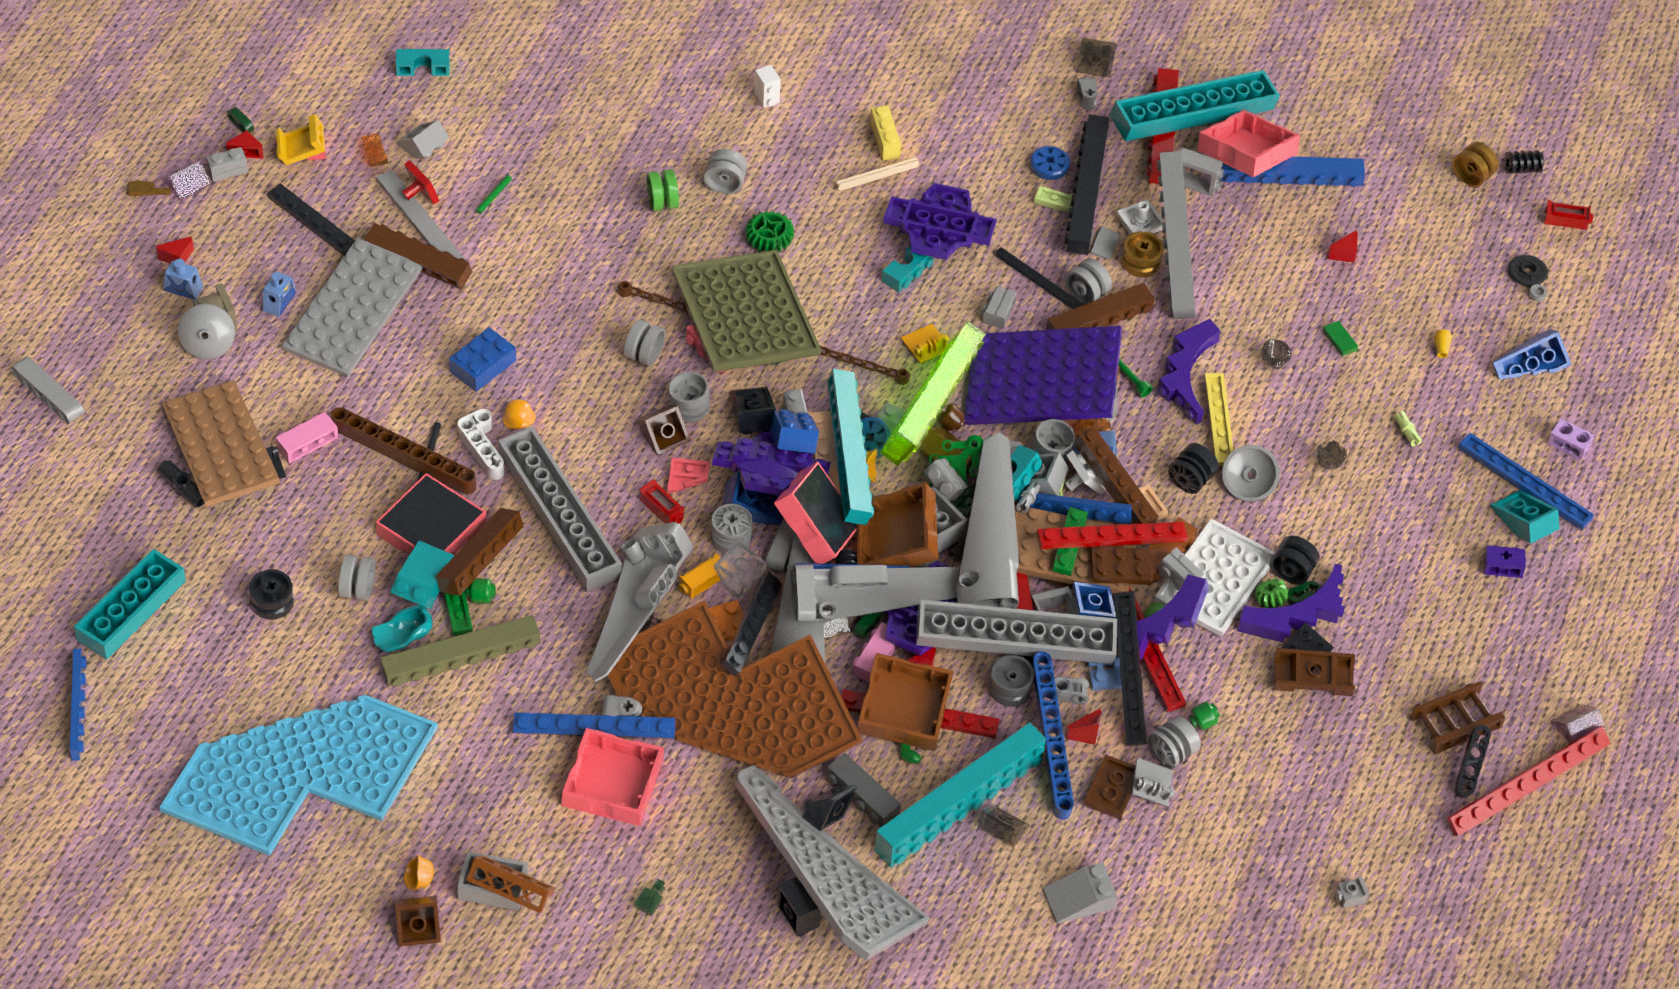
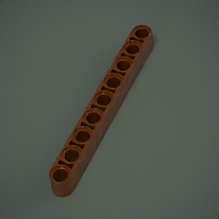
(404, 450)

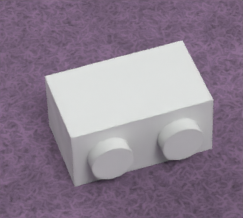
(767, 86)

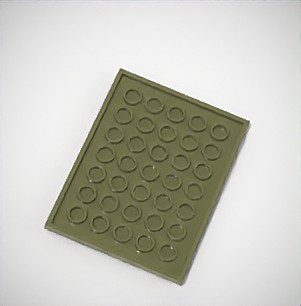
(745, 310)

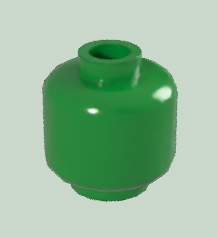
(481, 591)
(1204, 715)

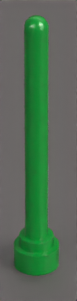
(1143, 388)

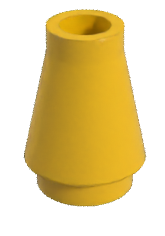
(1442, 341)

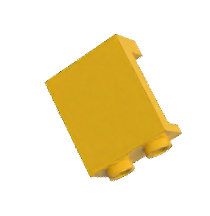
(300, 142)

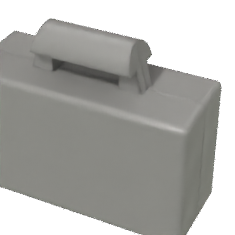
(1104, 243)

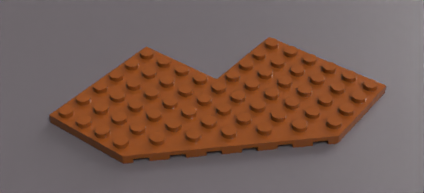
(770, 715)

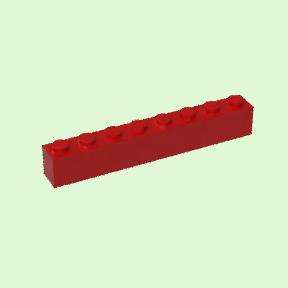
(1164, 142)

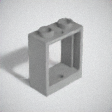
(1204, 164)
(1055, 598)

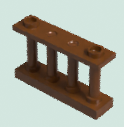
(1456, 735)

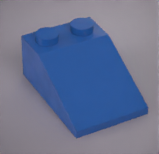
(759, 504)

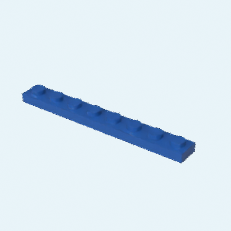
(1525, 480)
(576, 725)

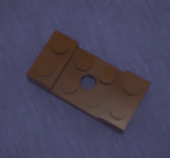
(1294, 666)

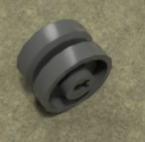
(1011, 680)

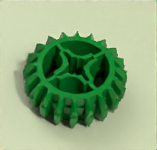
(770, 227)

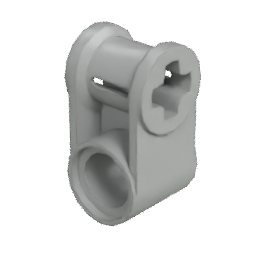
(1087, 92)
(1072, 690)
(619, 706)

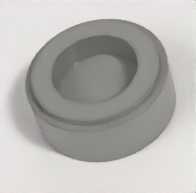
(1537, 292)

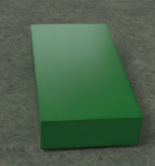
(1340, 338)

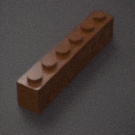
(433, 262)
(1106, 310)
(1114, 475)
(479, 551)

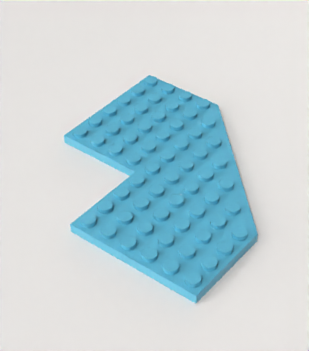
(258, 779)

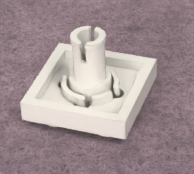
(1141, 215)
(1084, 474)

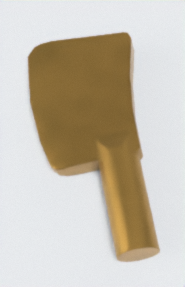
(139, 188)

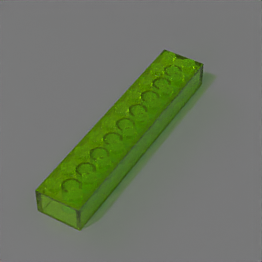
(933, 394)

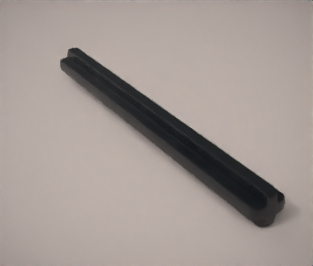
(1038, 278)

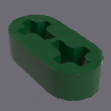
(240, 120)
(1302, 592)
(867, 623)

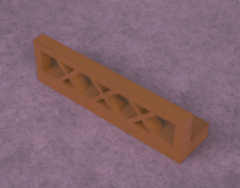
(513, 876)

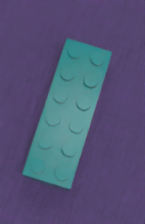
(129, 604)

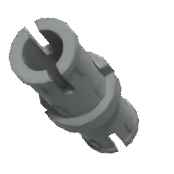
(1028, 497)

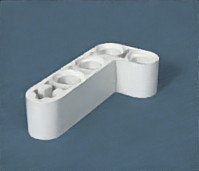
(472, 433)

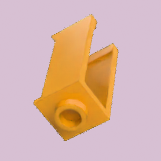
(699, 578)

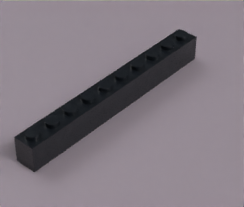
(1088, 184)

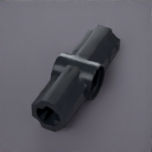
(180, 482)

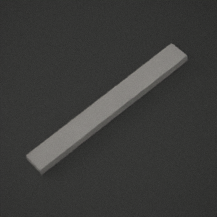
(416, 214)

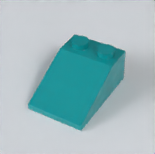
(1527, 516)
(418, 575)

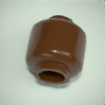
(951, 417)

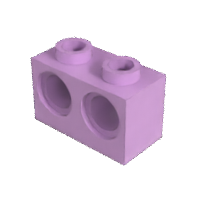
(1571, 439)

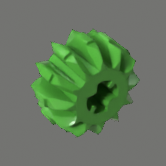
(1271, 593)

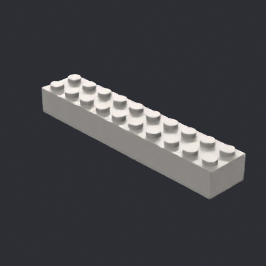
(560, 509)
(1016, 631)

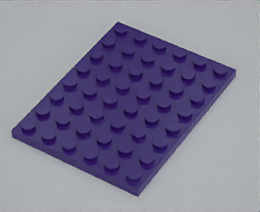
(1044, 376)

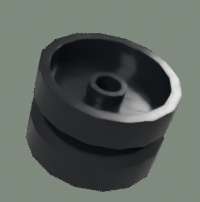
(1294, 559)
(271, 594)

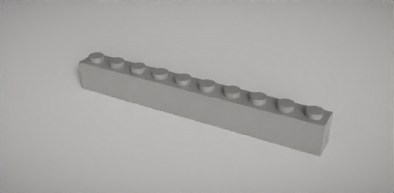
(1177, 235)

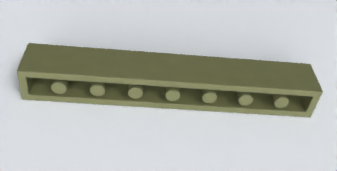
(460, 651)

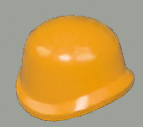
(518, 414)
(870, 460)
(418, 873)

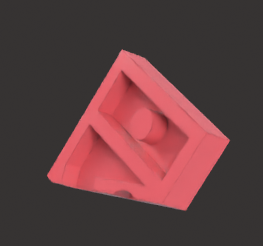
(687, 473)

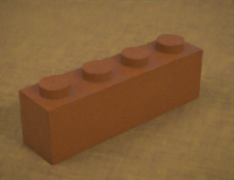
(1161, 550)

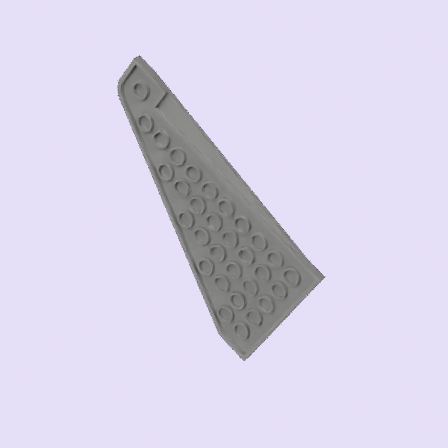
(851, 897)

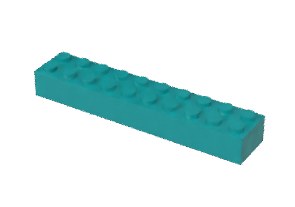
(1193, 105)
(960, 795)

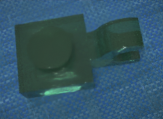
(650, 900)

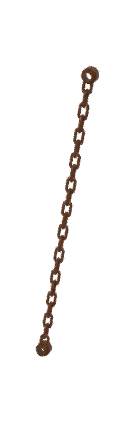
(626, 292)

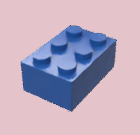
(482, 359)
(794, 431)

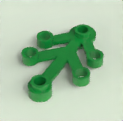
(959, 461)

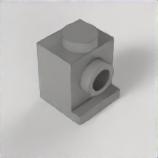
(1352, 892)

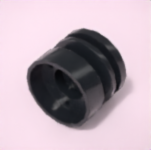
(1193, 468)

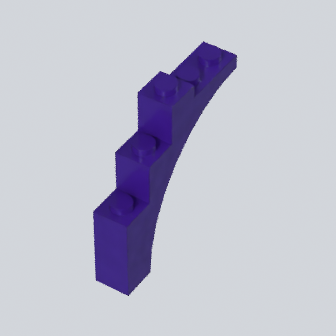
(1187, 349)
(1180, 610)
(1278, 622)

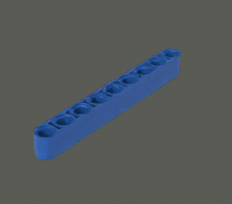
(1056, 743)

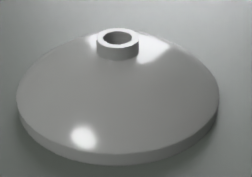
(206, 319)
(1251, 459)

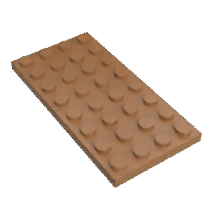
(220, 443)
(1040, 562)

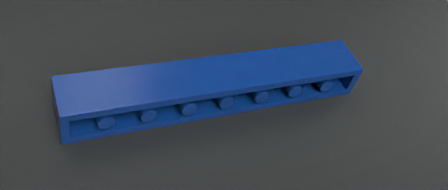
(1305, 171)

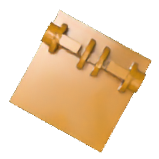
(926, 343)

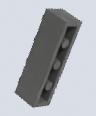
(869, 794)

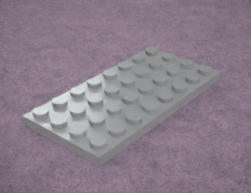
(352, 307)

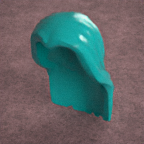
(403, 628)

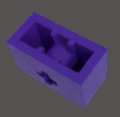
(1504, 561)

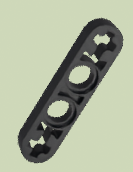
(1475, 762)

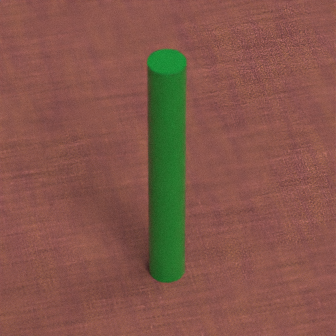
(496, 191)

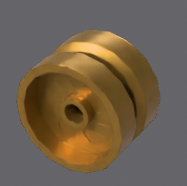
(1475, 164)
(1142, 254)

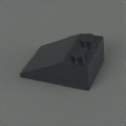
(753, 409)

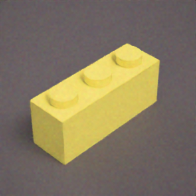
(885, 133)

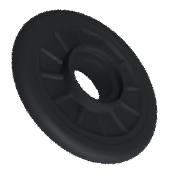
(1517, 272)

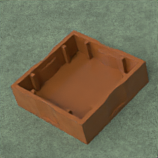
(901, 529)
(905, 702)

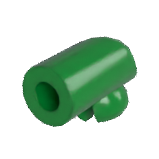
(909, 755)

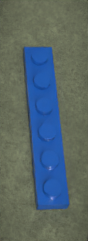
(1096, 509)
(77, 710)

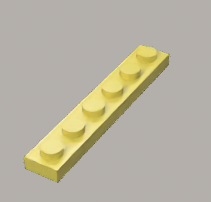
(1219, 416)

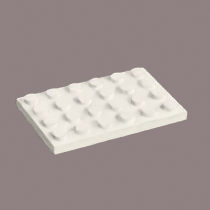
(1232, 571)

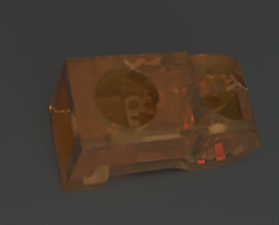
(1100, 424)

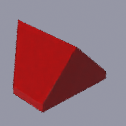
(1085, 729)

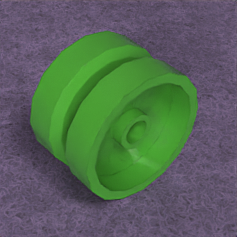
(662, 190)

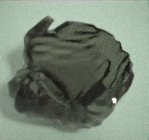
(1275, 353)
(1331, 456)

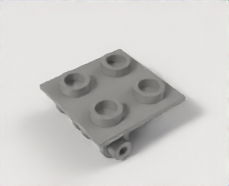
(1152, 782)

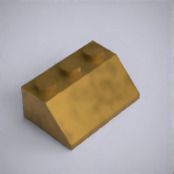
(933, 445)

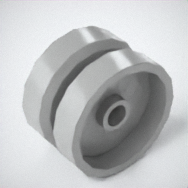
(725, 171)
(1088, 281)
(644, 342)
(357, 577)

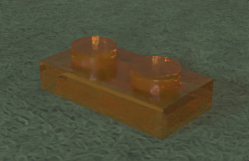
(374, 150)

